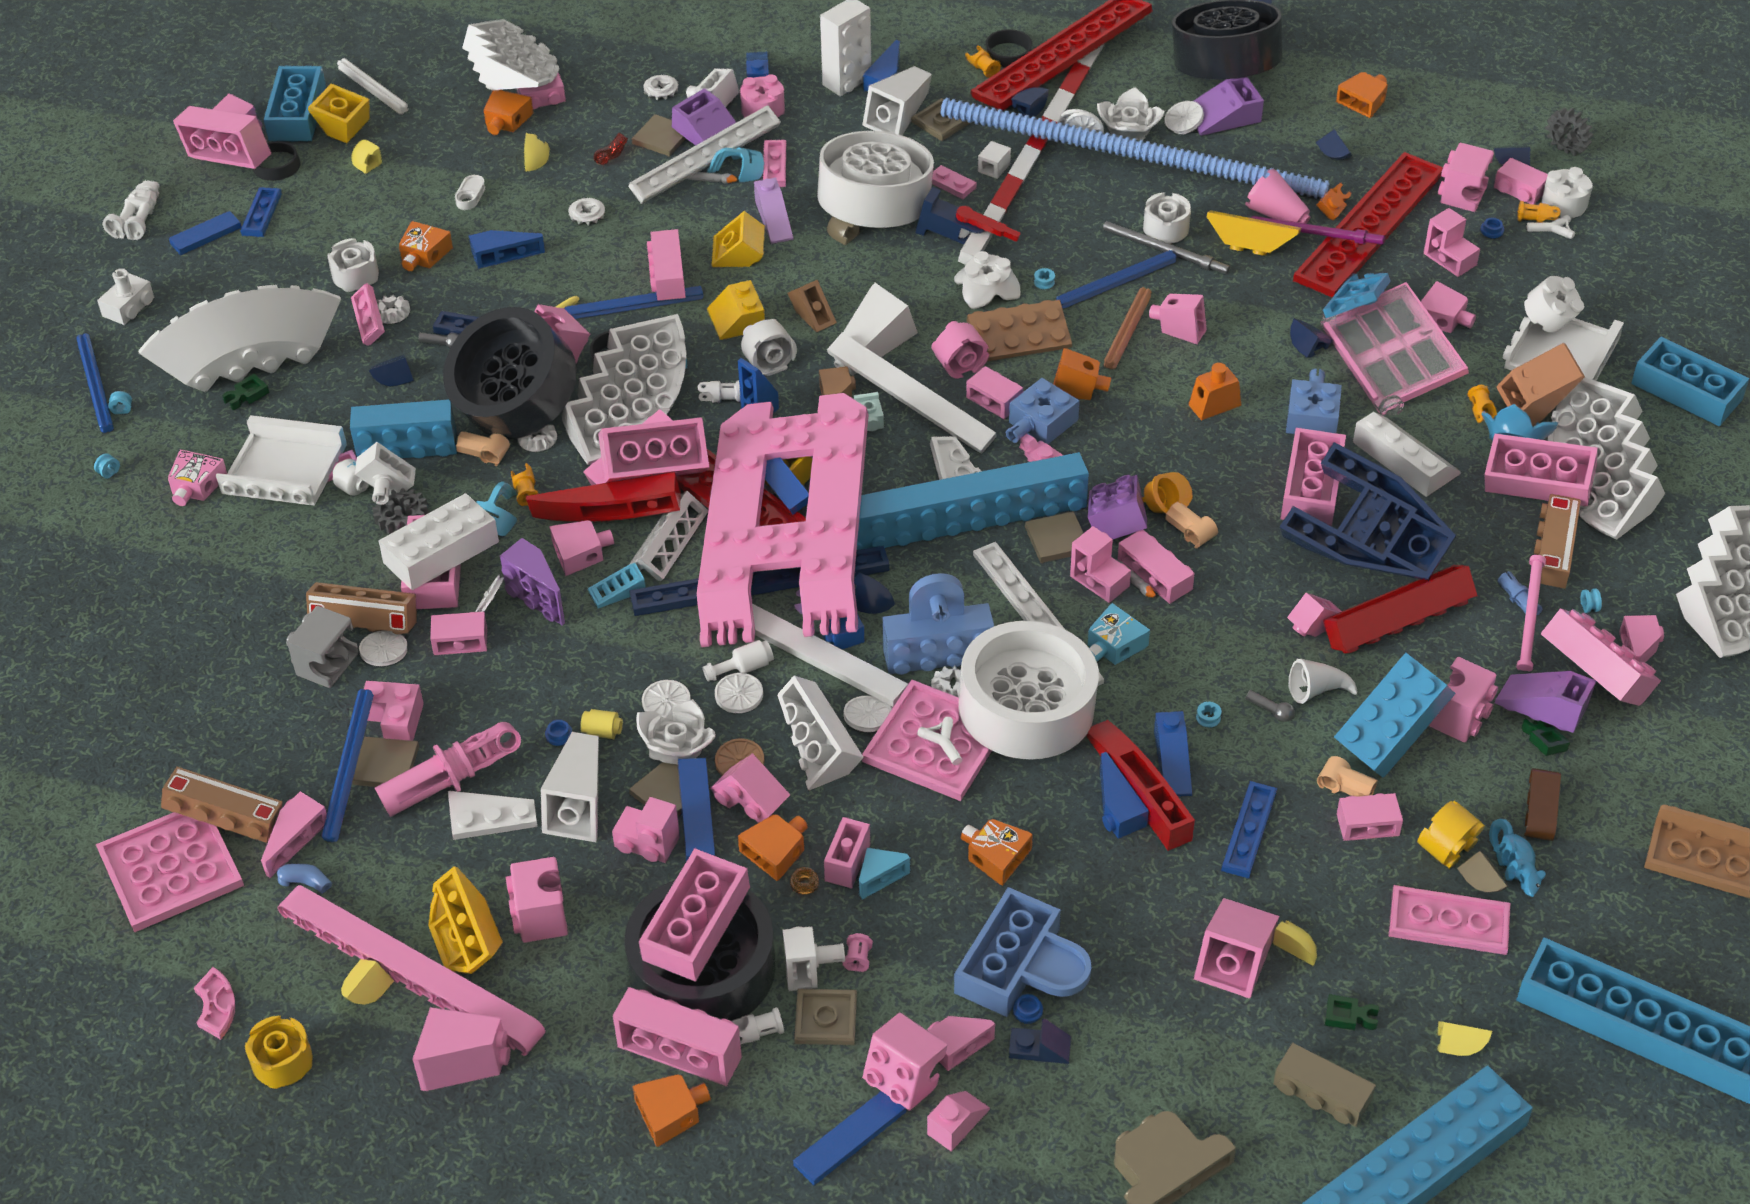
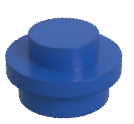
(1492, 228)
(558, 732)
(1027, 1009)

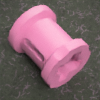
(857, 952)

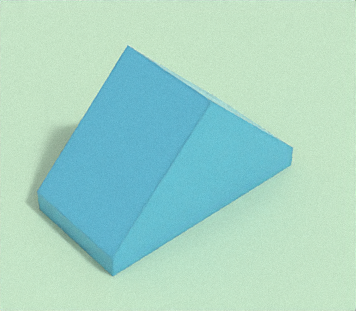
(881, 869)

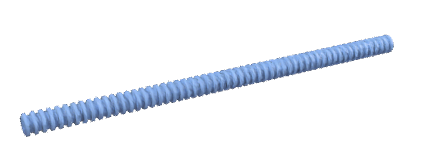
(1125, 146)

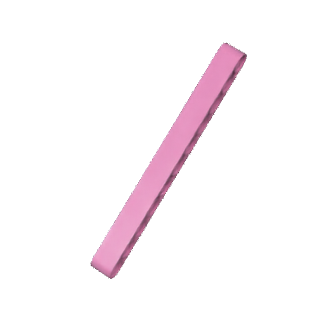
(407, 965)

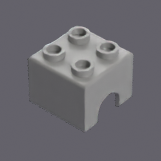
(319, 647)

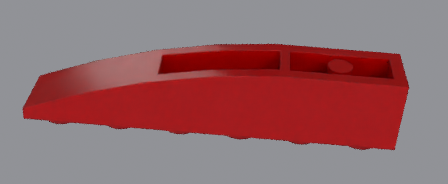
(609, 500)
(1166, 812)

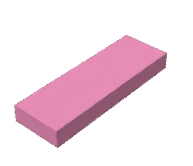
(775, 161)
(367, 314)

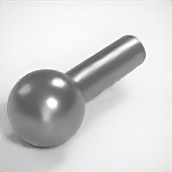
(438, 339)
(1281, 711)

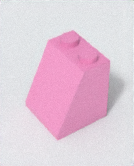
(1235, 947)
(459, 1048)

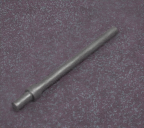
(1205, 262)

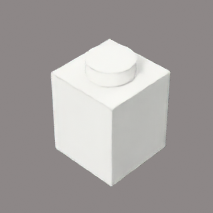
(994, 159)

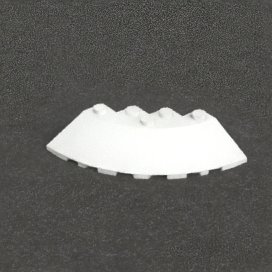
(508, 57)
(242, 333)
(628, 382)
(1608, 420)
(1720, 588)

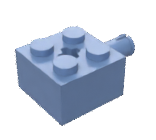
(1314, 404)
(1042, 412)

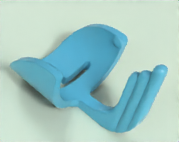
(748, 171)
(506, 520)

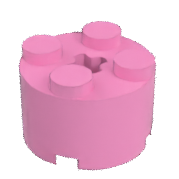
(761, 92)
(960, 349)

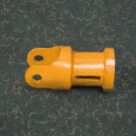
(983, 61)
(1537, 212)
(1481, 402)
(524, 484)

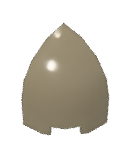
(842, 231)
(1482, 874)

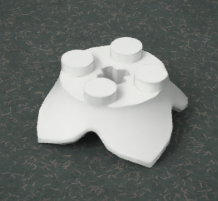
(1130, 115)
(986, 277)
(676, 735)

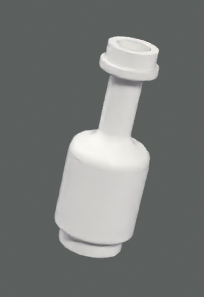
(749, 656)

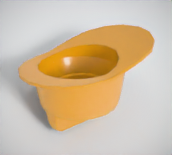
(1167, 490)

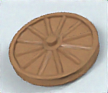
(734, 752)

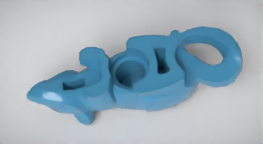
(1517, 855)

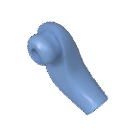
(303, 874)

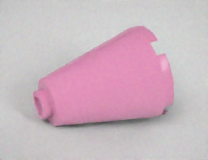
(1277, 199)

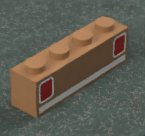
(1557, 538)
(366, 606)
(220, 804)

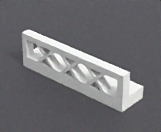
(661, 532)

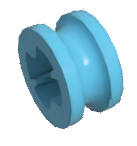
(1043, 283)
(122, 397)
(106, 465)
(1591, 600)
(1205, 720)

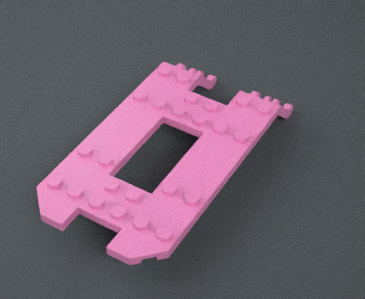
(820, 545)

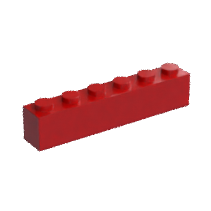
(1400, 608)

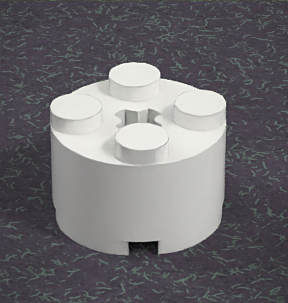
(1568, 191)
(1167, 217)
(353, 264)
(1553, 303)
(770, 342)

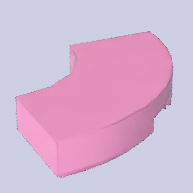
(218, 1003)

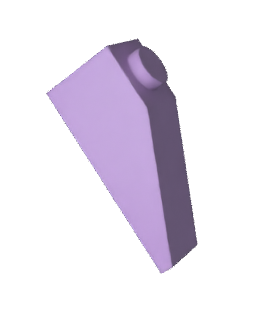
(772, 210)

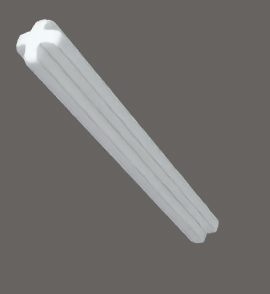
(372, 86)

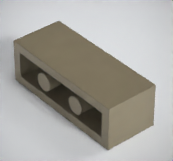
(1323, 1085)

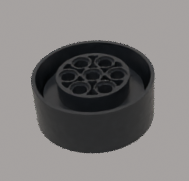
(1227, 39)
(509, 372)
(728, 992)

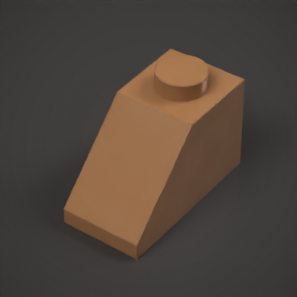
(812, 306)
(836, 381)

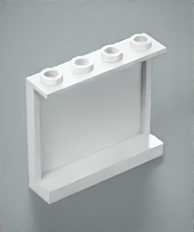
(1587, 343)
(284, 460)

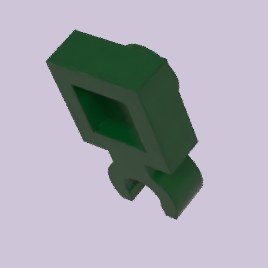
(246, 390)
(1547, 740)
(1345, 1013)

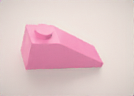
(294, 828)

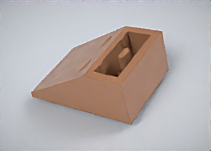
(1541, 382)

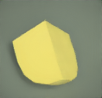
(535, 152)
(366, 156)
(1295, 941)
(366, 982)
(1461, 1039)

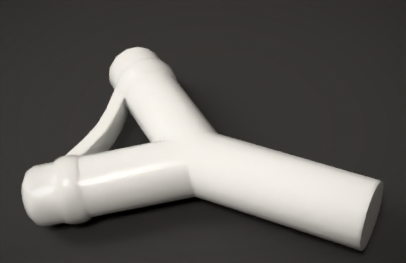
(1555, 226)
(942, 739)

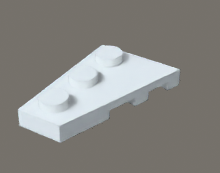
(951, 458)
(488, 814)

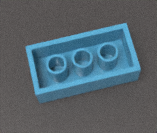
(288, 105)
(1690, 381)
(406, 428)
(1394, 715)

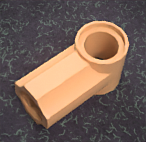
(489, 449)
(1195, 529)
(1340, 777)

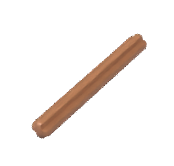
(1127, 328)

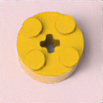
(1450, 833)
(279, 1051)

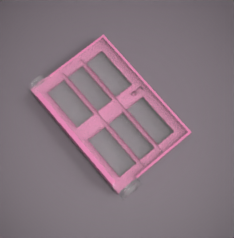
(1394, 349)

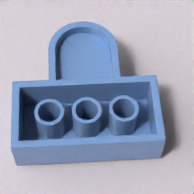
(935, 628)
(1020, 950)

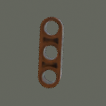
(1542, 804)

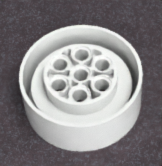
(874, 178)
(1028, 689)

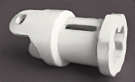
(719, 391)
(754, 1027)

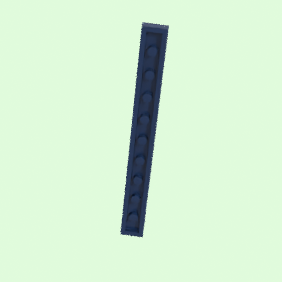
(684, 593)

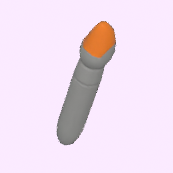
(712, 177)
(1145, 588)

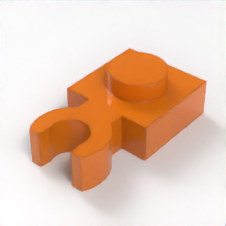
(1333, 202)

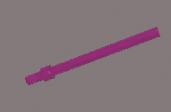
(1358, 236)

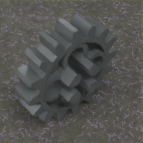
(1560, 124)
(406, 503)

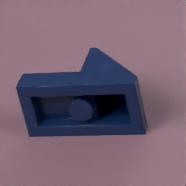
(1043, 1045)

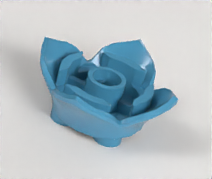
(1517, 423)

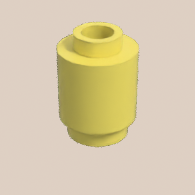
(601, 723)

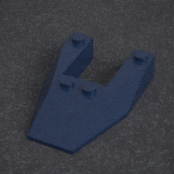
(1384, 529)

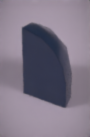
(1030, 101)
(1334, 146)
(1519, 153)
(1308, 338)
(392, 372)
(872, 595)

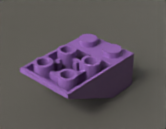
(1230, 106)
(700, 117)
(1117, 507)
(531, 580)
(1548, 697)

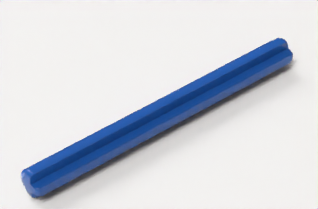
(1117, 279)
(629, 303)
(95, 383)
(347, 765)

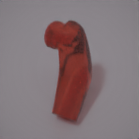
(611, 151)

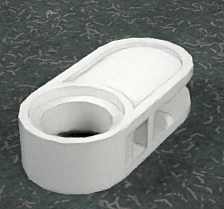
(471, 188)

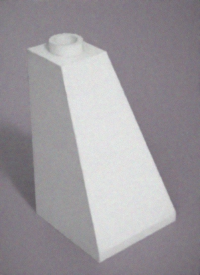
(896, 100)
(880, 323)
(571, 790)

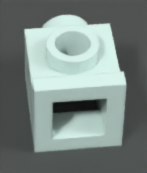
(874, 409)

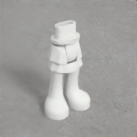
(140, 202)

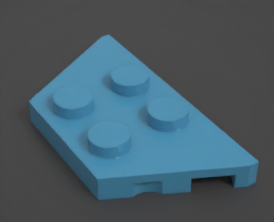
(1356, 293)

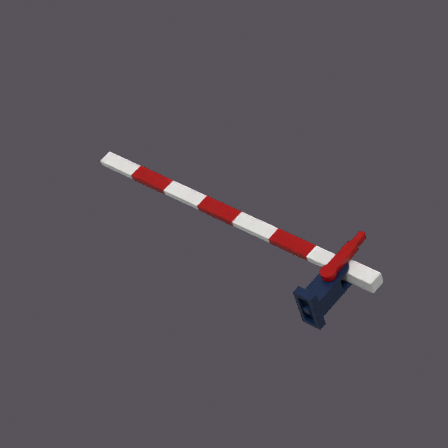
(976, 229)

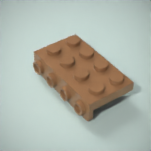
(1022, 329)
(1700, 850)

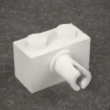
(720, 83)
(125, 297)
(384, 472)
(804, 957)

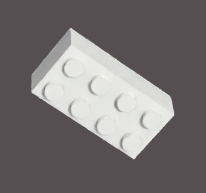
(845, 46)
(438, 541)

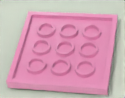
(905, 754)
(168, 868)

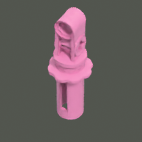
(447, 768)

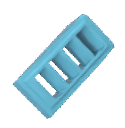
(621, 592)

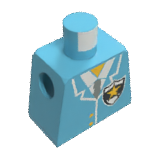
(1117, 635)

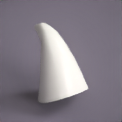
(1318, 678)

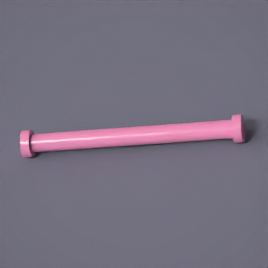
(1536, 563)

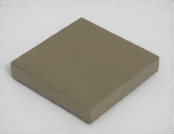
(936, 125)
(658, 136)
(1053, 535)
(383, 760)
(660, 784)
(825, 1016)

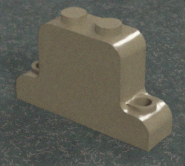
(1167, 1159)

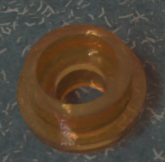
(801, 874)

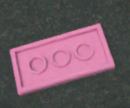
(1449, 919)

